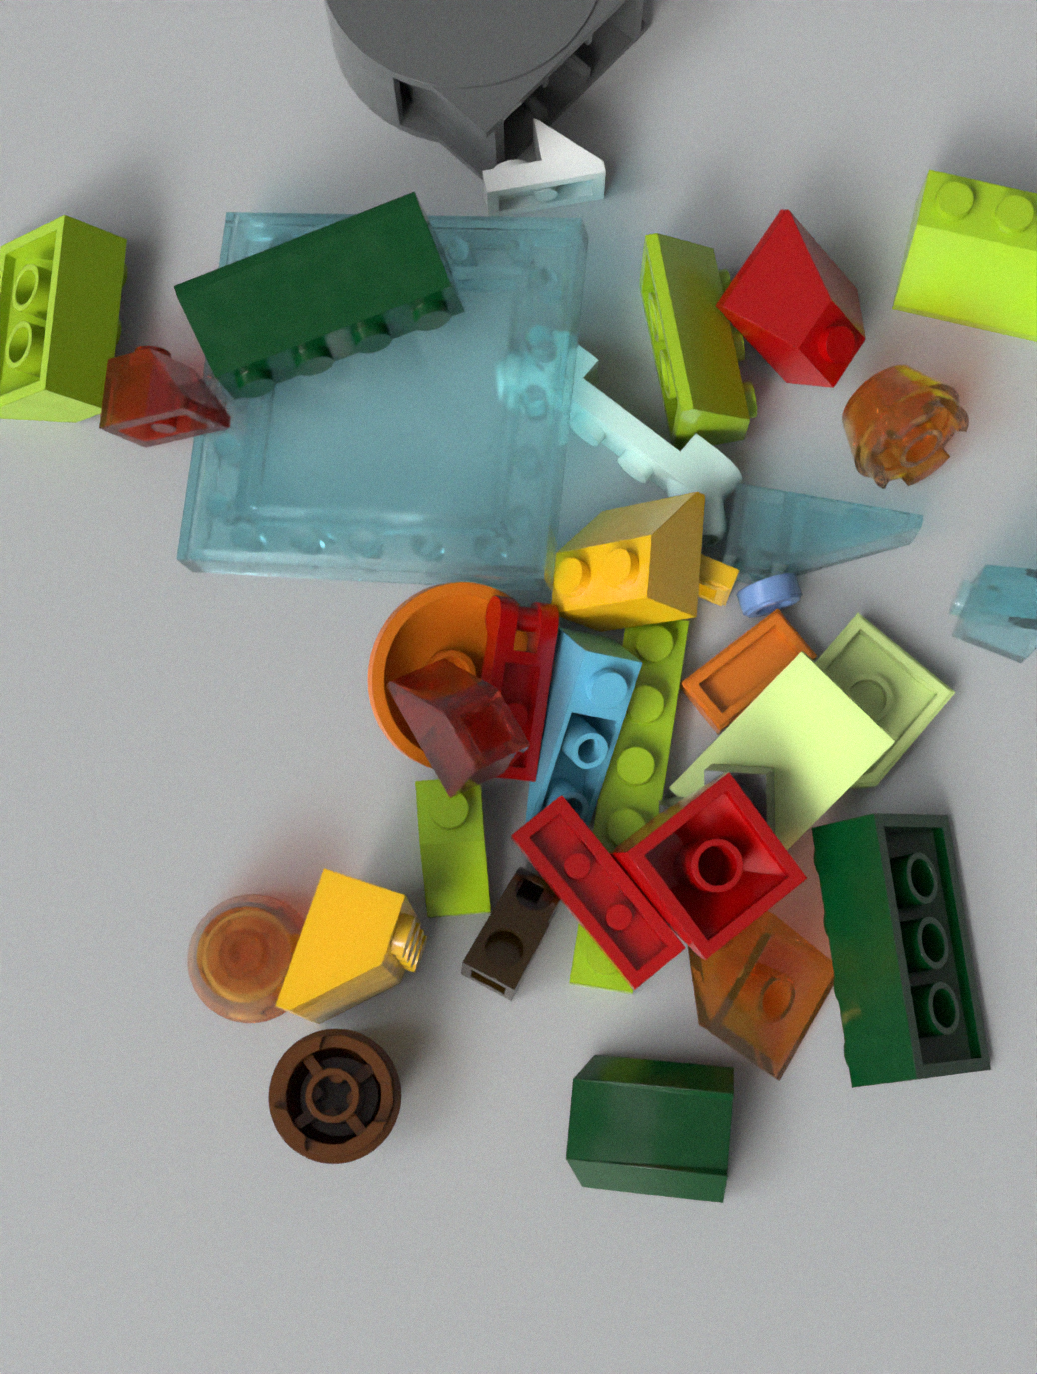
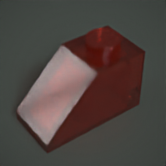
(157, 399)

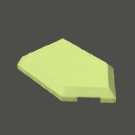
(887, 686)

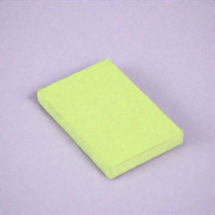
(809, 736)

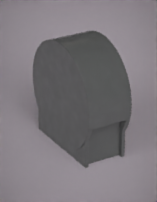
(478, 67)

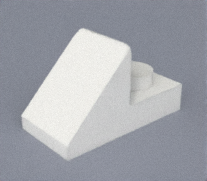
(557, 178)

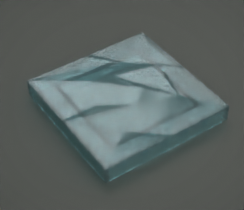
(410, 456)

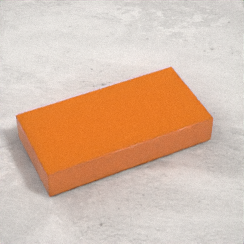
(744, 670)

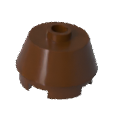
(334, 1096)

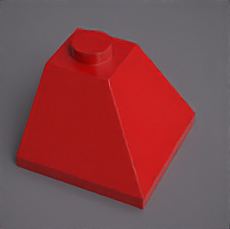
(796, 306)
(709, 865)

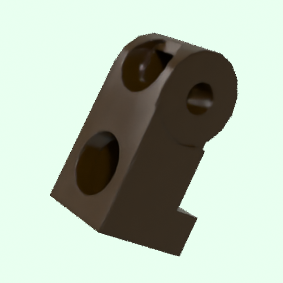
(512, 934)

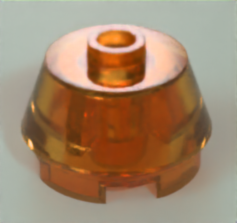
(901, 425)
(243, 956)

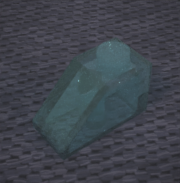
(998, 611)

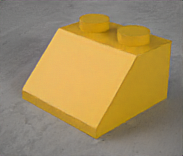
(633, 565)

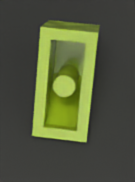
(452, 850)

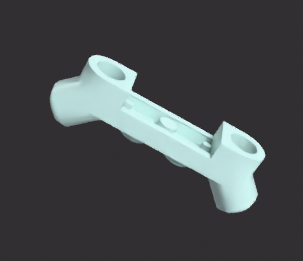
(649, 456)

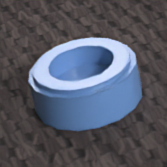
(769, 594)

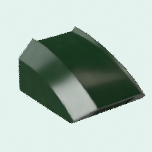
(651, 1127)

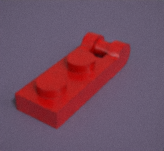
(521, 675)

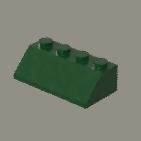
(321, 298)
(899, 948)

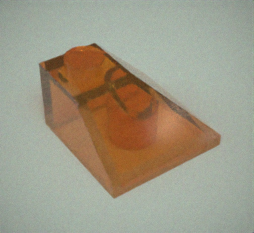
(762, 992)

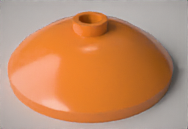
(427, 627)

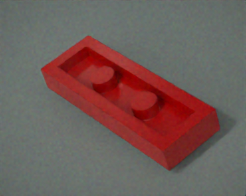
(597, 892)

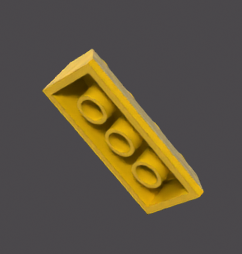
(350, 948)

